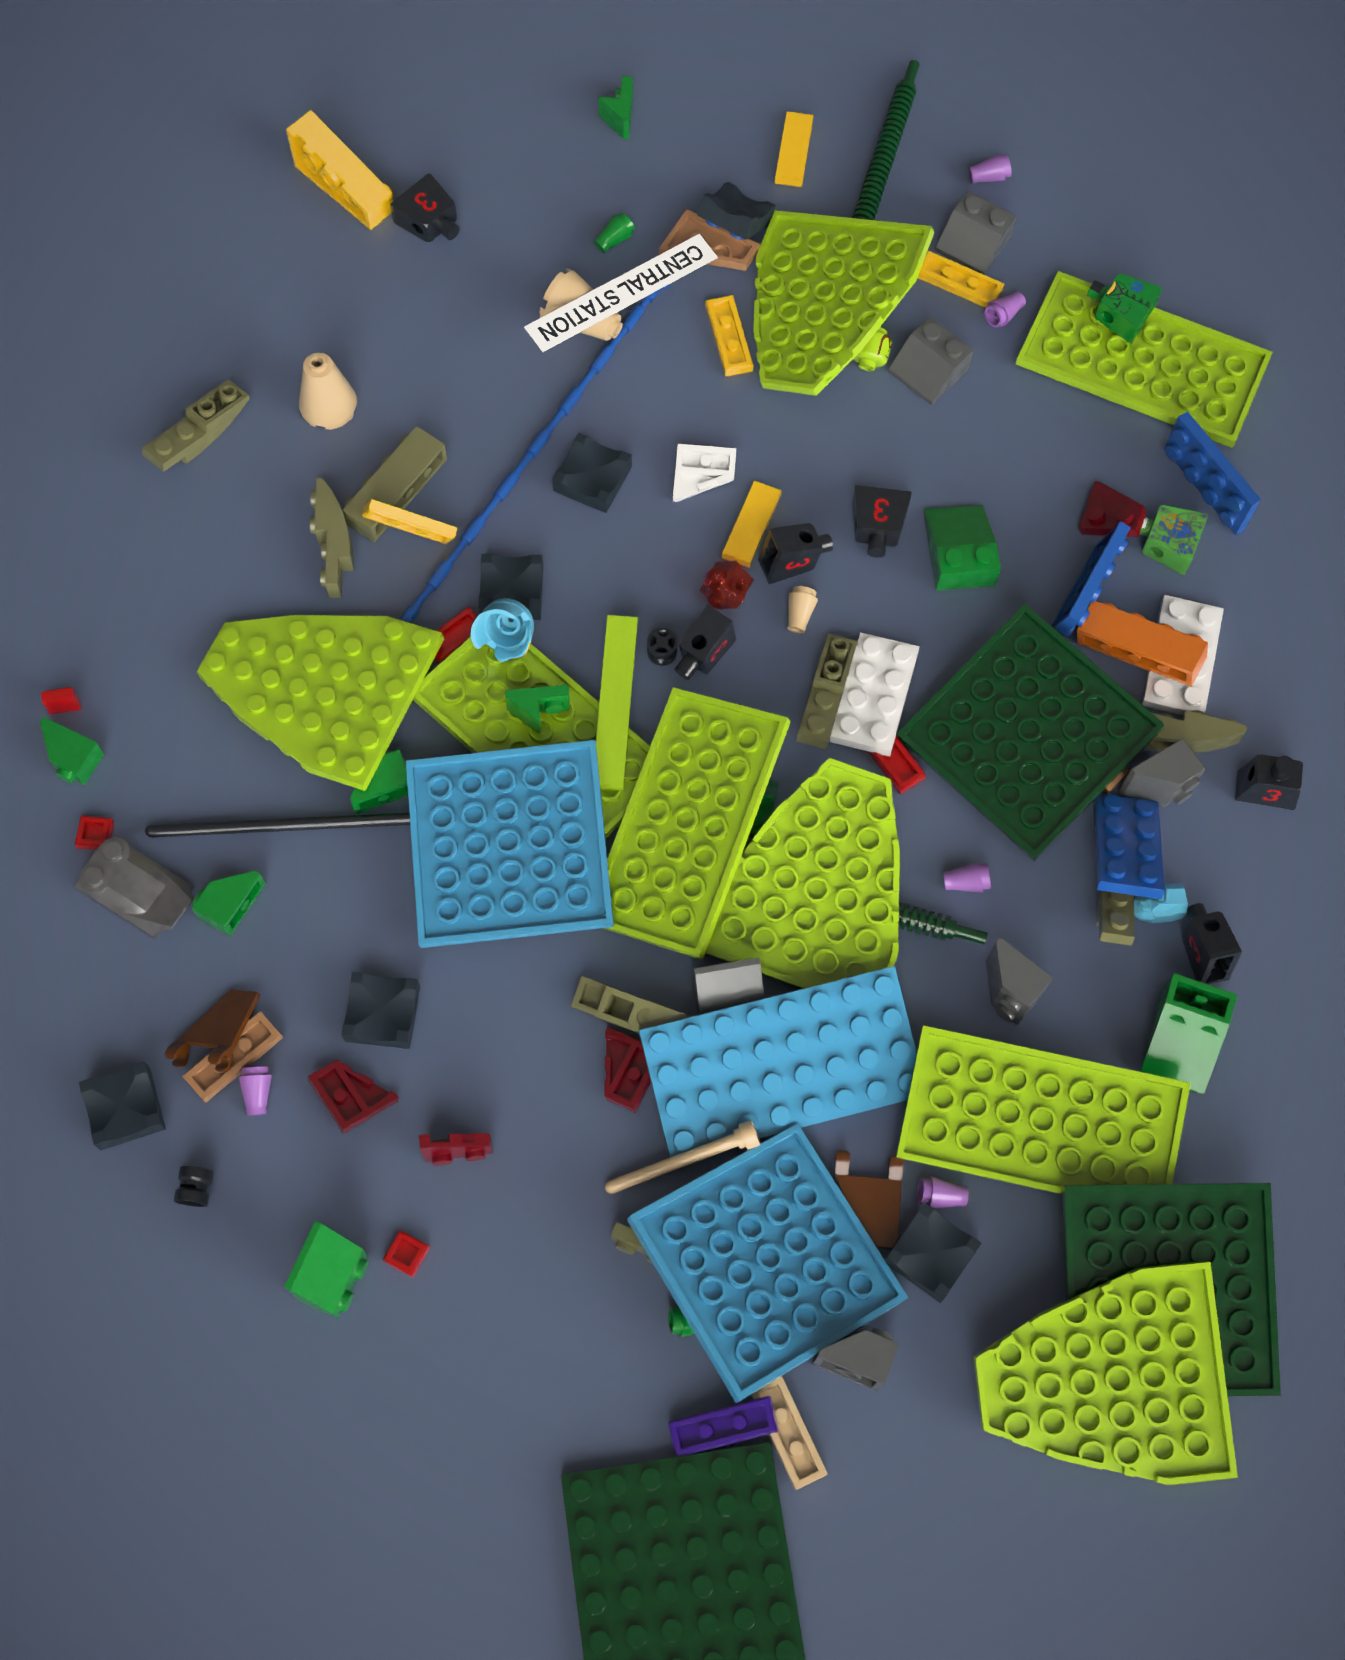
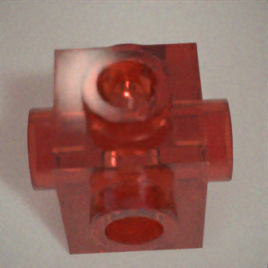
(726, 585)

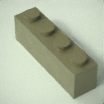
(396, 480)

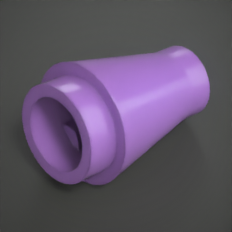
(991, 170)
(1002, 310)
(968, 878)
(255, 1089)
(940, 1193)

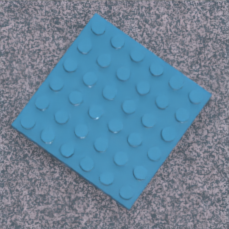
(508, 844)
(766, 1261)

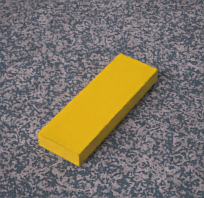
(794, 149)
(959, 279)
(729, 335)
(409, 521)
(751, 524)

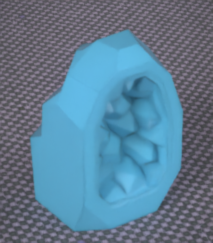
(1169, 908)

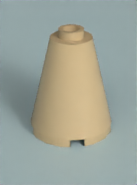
(569, 287)
(325, 393)

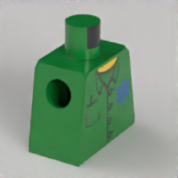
(1125, 304)

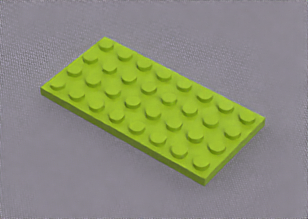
(1162, 374)
(470, 703)
(690, 819)
(1038, 1115)

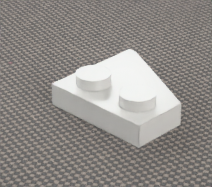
(702, 469)

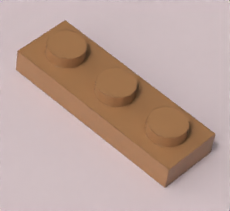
(254, 1042)

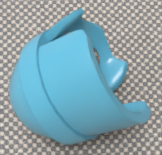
(495, 626)

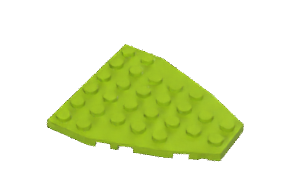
(827, 292)
(322, 685)
(818, 883)
(1118, 1379)

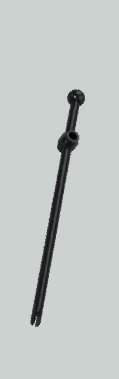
(277, 825)

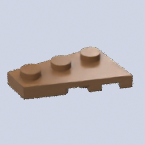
(730, 251)

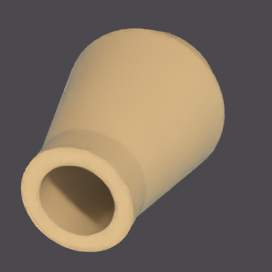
(800, 608)

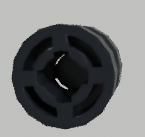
(193, 1186)

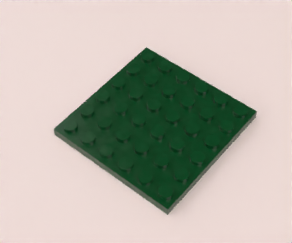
(1030, 731)
(1147, 1225)
(683, 1559)

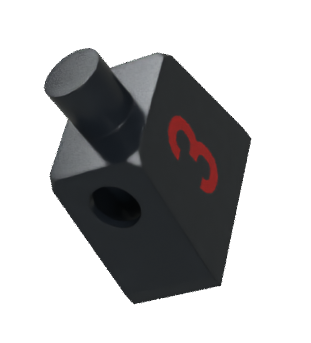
(426, 211)
(879, 517)
(792, 551)
(705, 643)
(1270, 781)
(1210, 945)

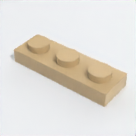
(793, 1439)

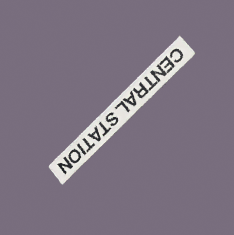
(620, 293)

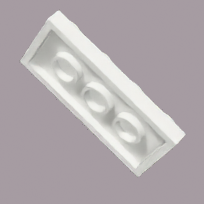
(1187, 618)
(874, 694)

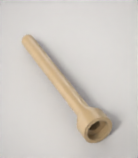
(743, 1137)

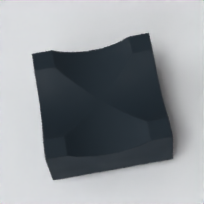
(735, 212)
(592, 473)
(514, 579)
(381, 1010)
(122, 1106)
(932, 1253)

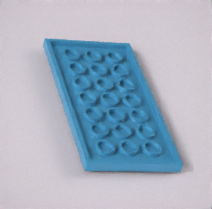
(782, 1060)

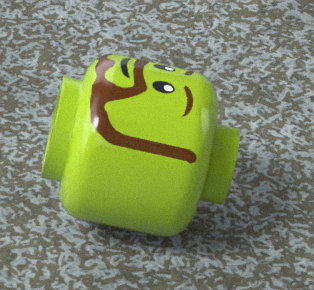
(875, 352)

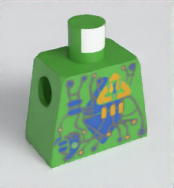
(1173, 536)

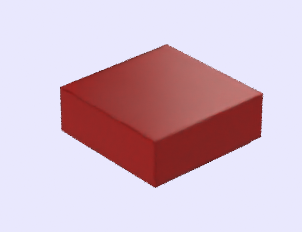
(60, 700)
(93, 832)
(406, 1253)

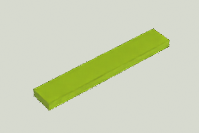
(615, 700)

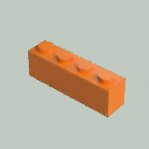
(1143, 642)

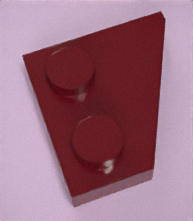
(1109, 507)
(625, 1071)
(349, 1095)
(442, 1151)

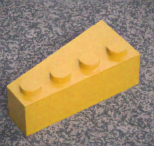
(338, 170)

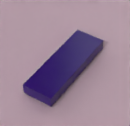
(723, 1426)

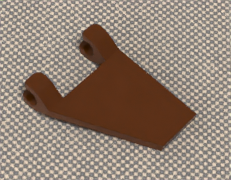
(217, 1029)
(873, 1199)

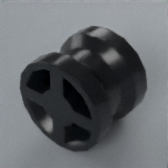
(663, 639)

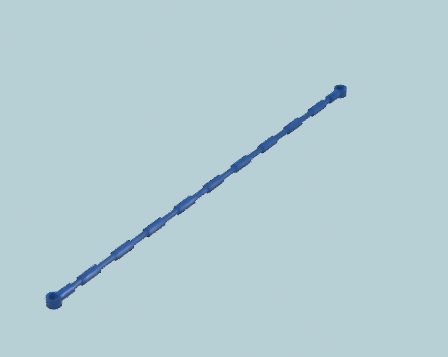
(531, 452)

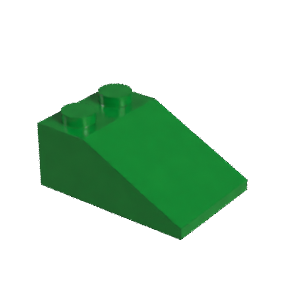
(961, 548)
(327, 1271)

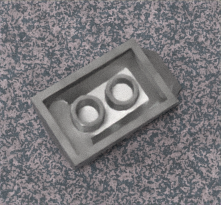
(134, 887)

